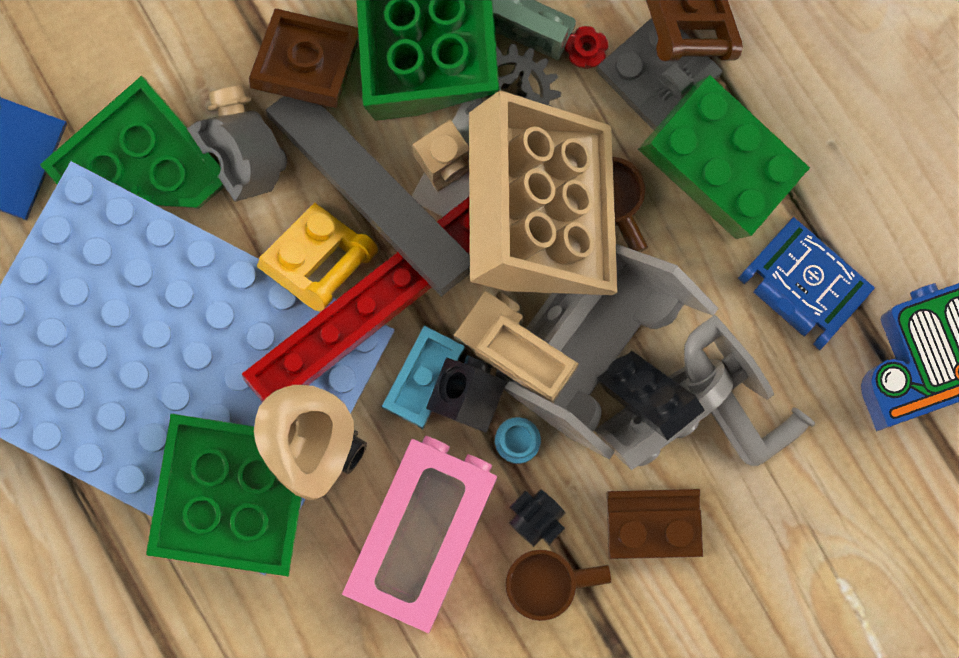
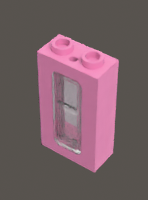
(421, 533)

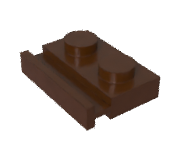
(654, 524)

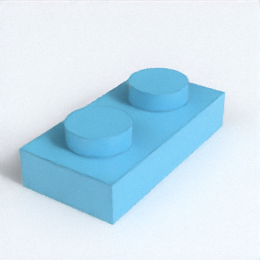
(419, 375)

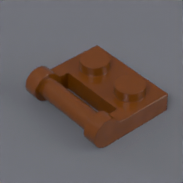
(678, 15)

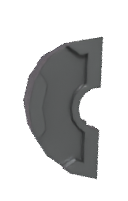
(246, 152)

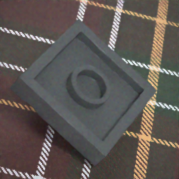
(646, 81)

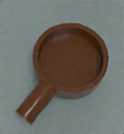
(628, 198)
(545, 584)

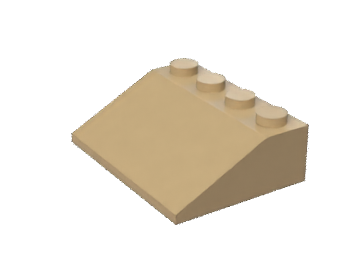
(540, 199)

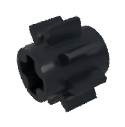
(537, 517)

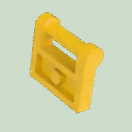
(306, 247)

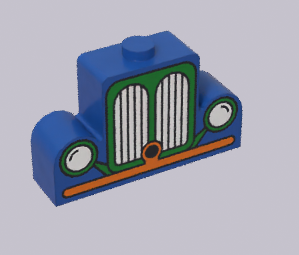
(926, 361)

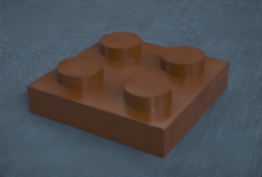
(304, 58)

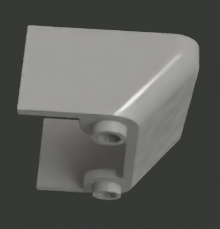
(597, 330)

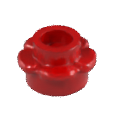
(581, 57)

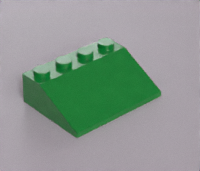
(425, 55)

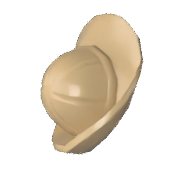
(304, 438)

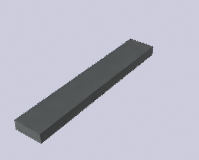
(372, 192)

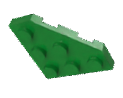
(142, 149)

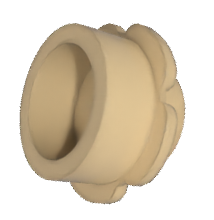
(228, 100)

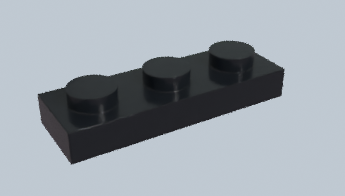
(650, 394)

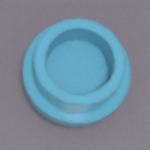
(517, 440)

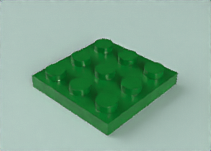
(221, 500)

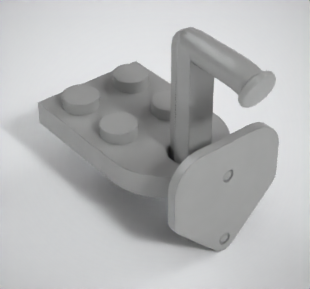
(712, 384)

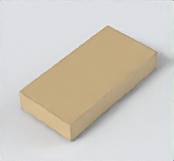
(526, 358)

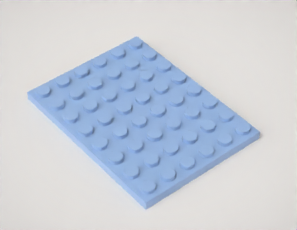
(135, 319)

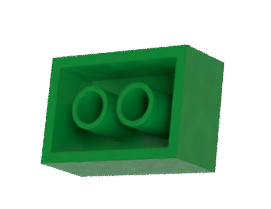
(724, 158)

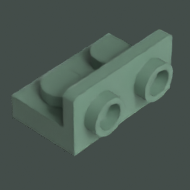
(533, 25)

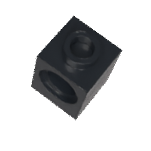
(467, 392)

